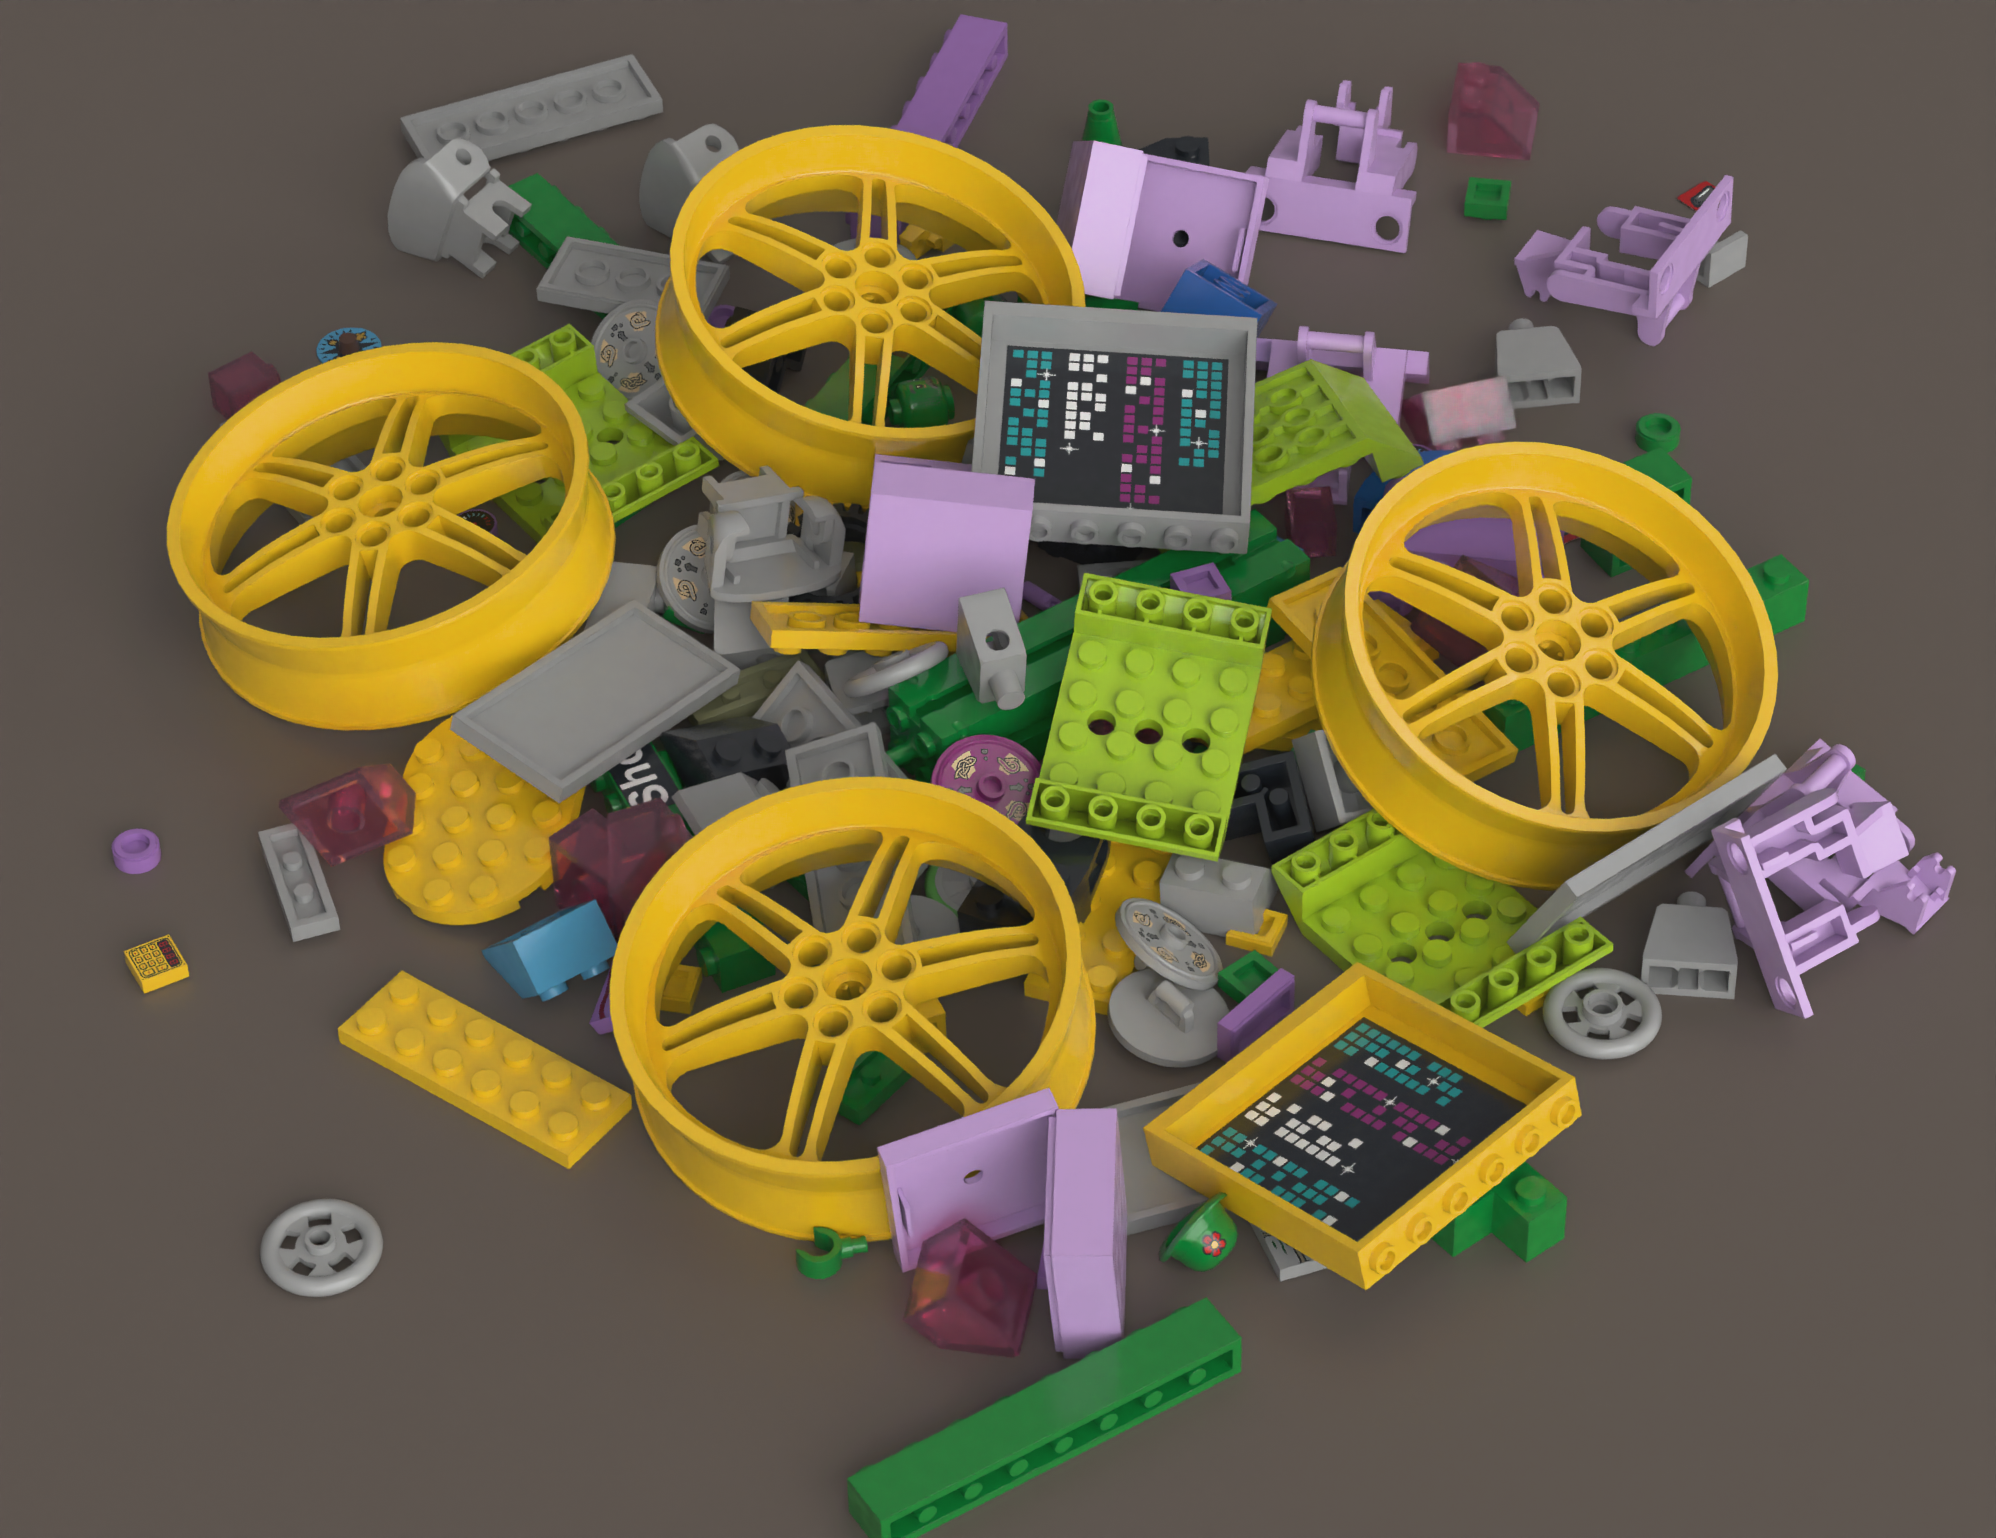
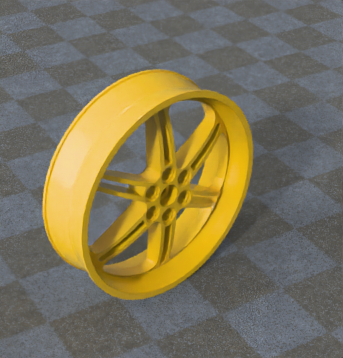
(855, 297)
(383, 519)
(1552, 647)
(848, 991)

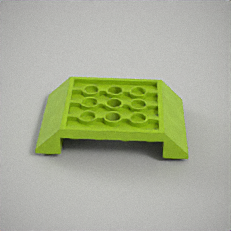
(1317, 422)
(629, 472)
(1160, 665)
(1381, 897)

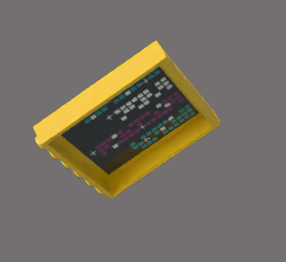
(1363, 1124)

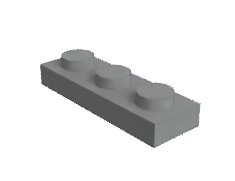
(298, 882)

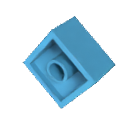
(554, 950)

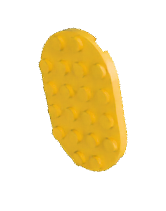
(474, 834)

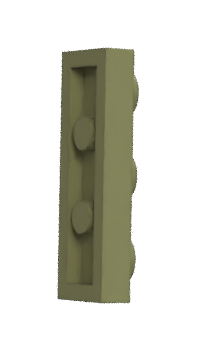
(752, 689)

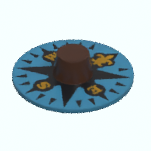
(346, 342)

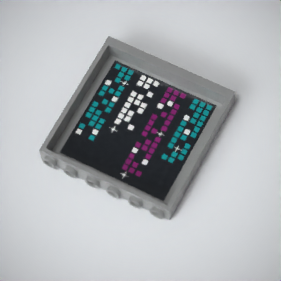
(1122, 422)

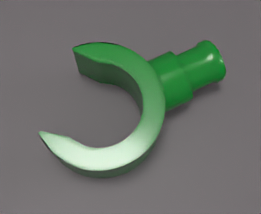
(839, 1248)

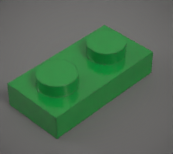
(870, 1085)

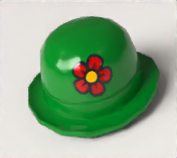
(1201, 1236)

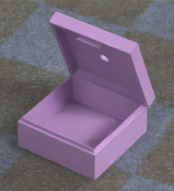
(1128, 206)
(940, 538)
(1033, 1170)

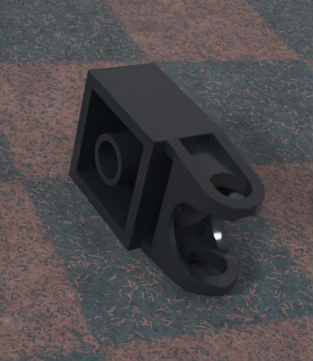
(1077, 862)

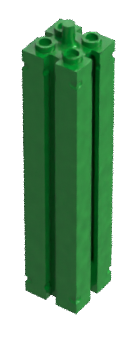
(941, 707)

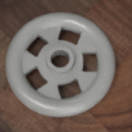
(895, 669)
(1602, 1013)
(323, 1279)

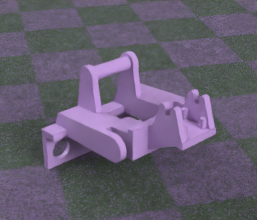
(1339, 208)
(1587, 278)
(1382, 369)
(1812, 828)
(1898, 893)

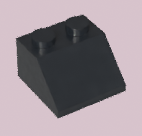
(727, 748)

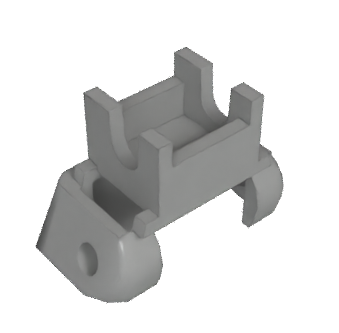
(675, 170)
(437, 221)
(748, 543)

